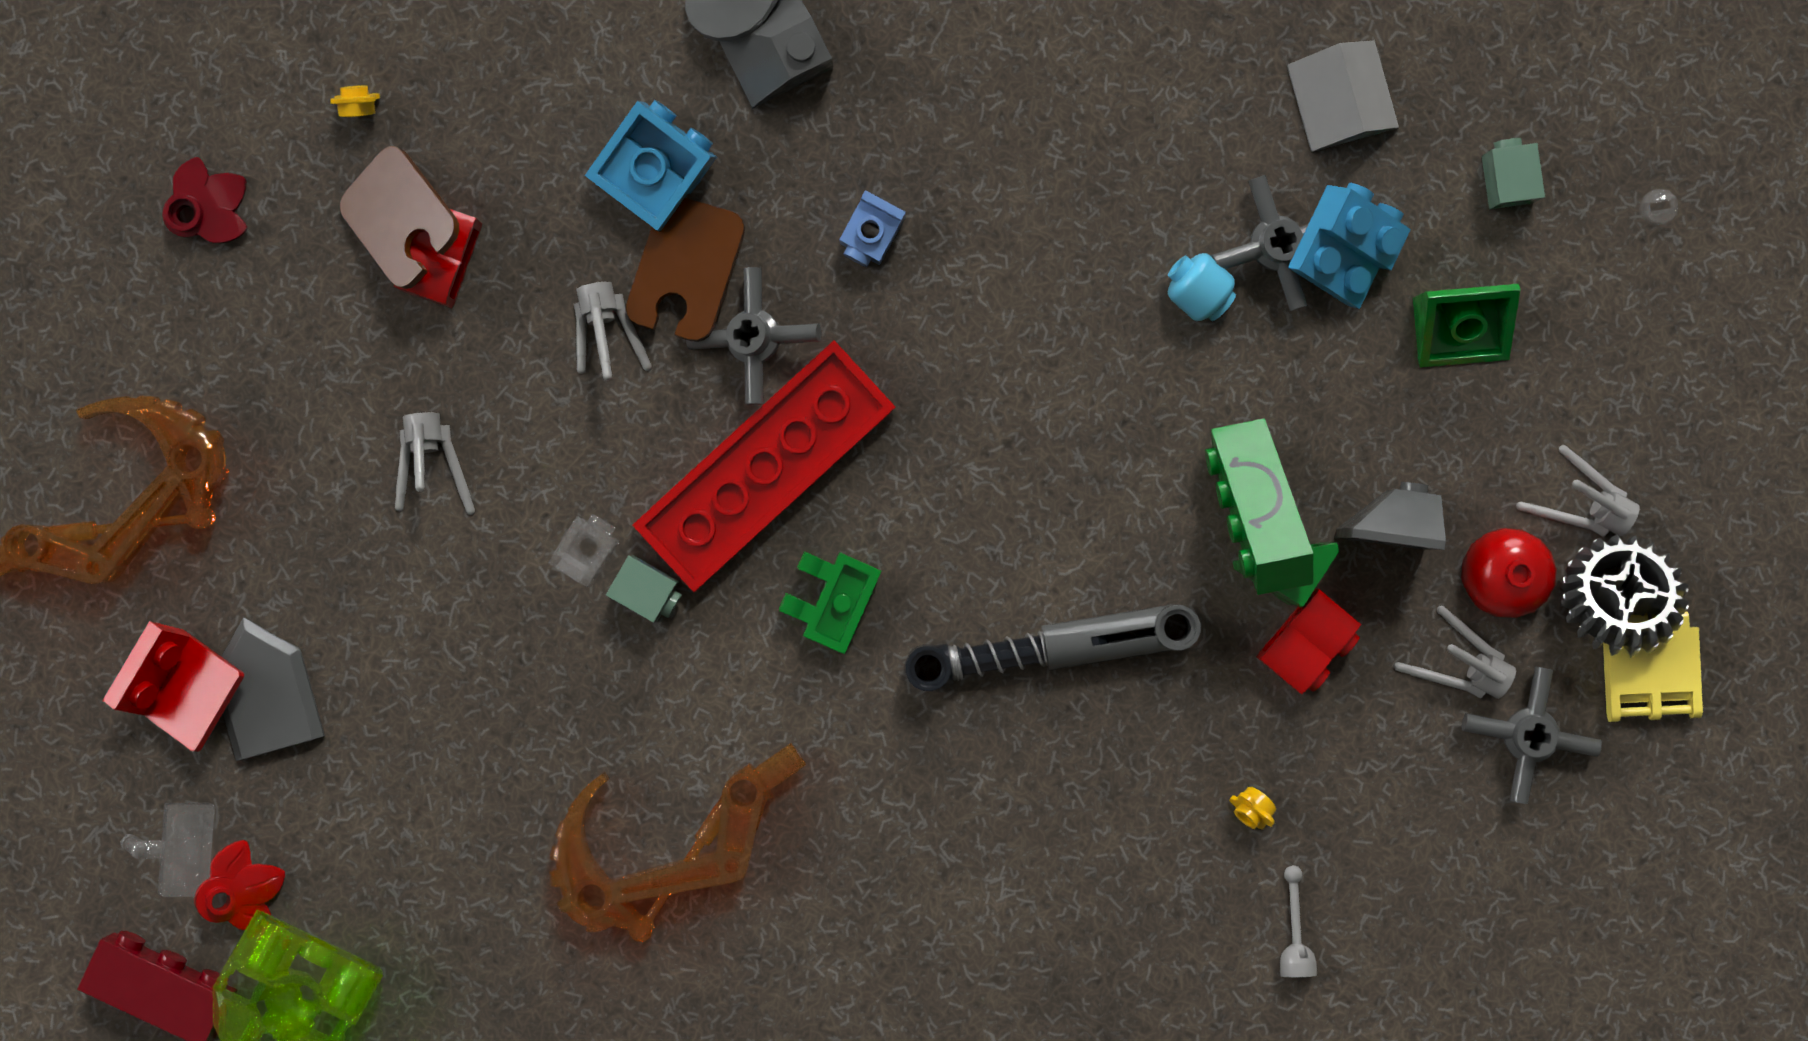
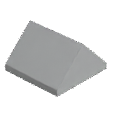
(1342, 94)

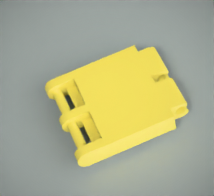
(1657, 676)

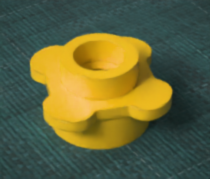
(355, 101)
(1254, 808)

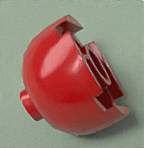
(1508, 573)

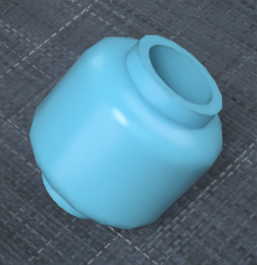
(1201, 287)

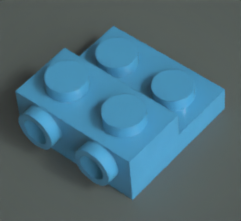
(652, 163)
(1349, 243)

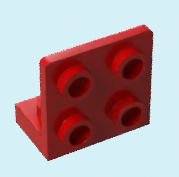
(175, 684)

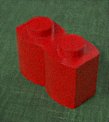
(447, 270)
(1309, 642)

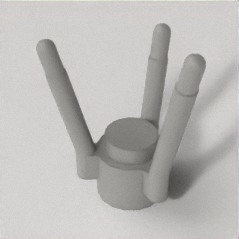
(597, 307)
(422, 436)
(1609, 508)
(1487, 671)

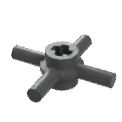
(1260, 245)
(760, 347)
(1533, 751)

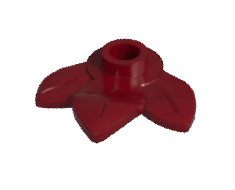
(211, 198)

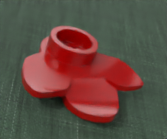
(244, 883)

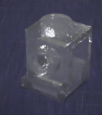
(572, 561)

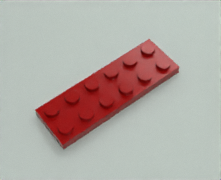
(764, 466)

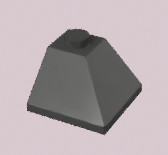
(778, 53)
(1400, 519)

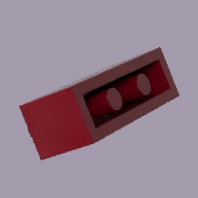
(152, 986)

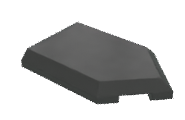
(275, 697)

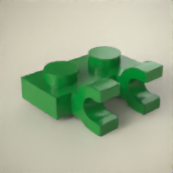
(840, 602)

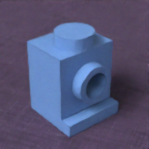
(877, 211)

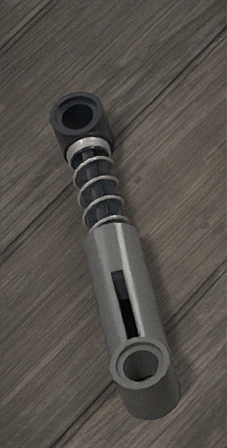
(1059, 645)

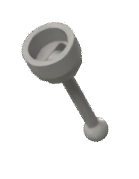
(1297, 958)

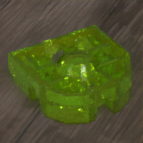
(266, 955)

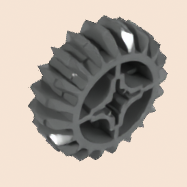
(1646, 583)

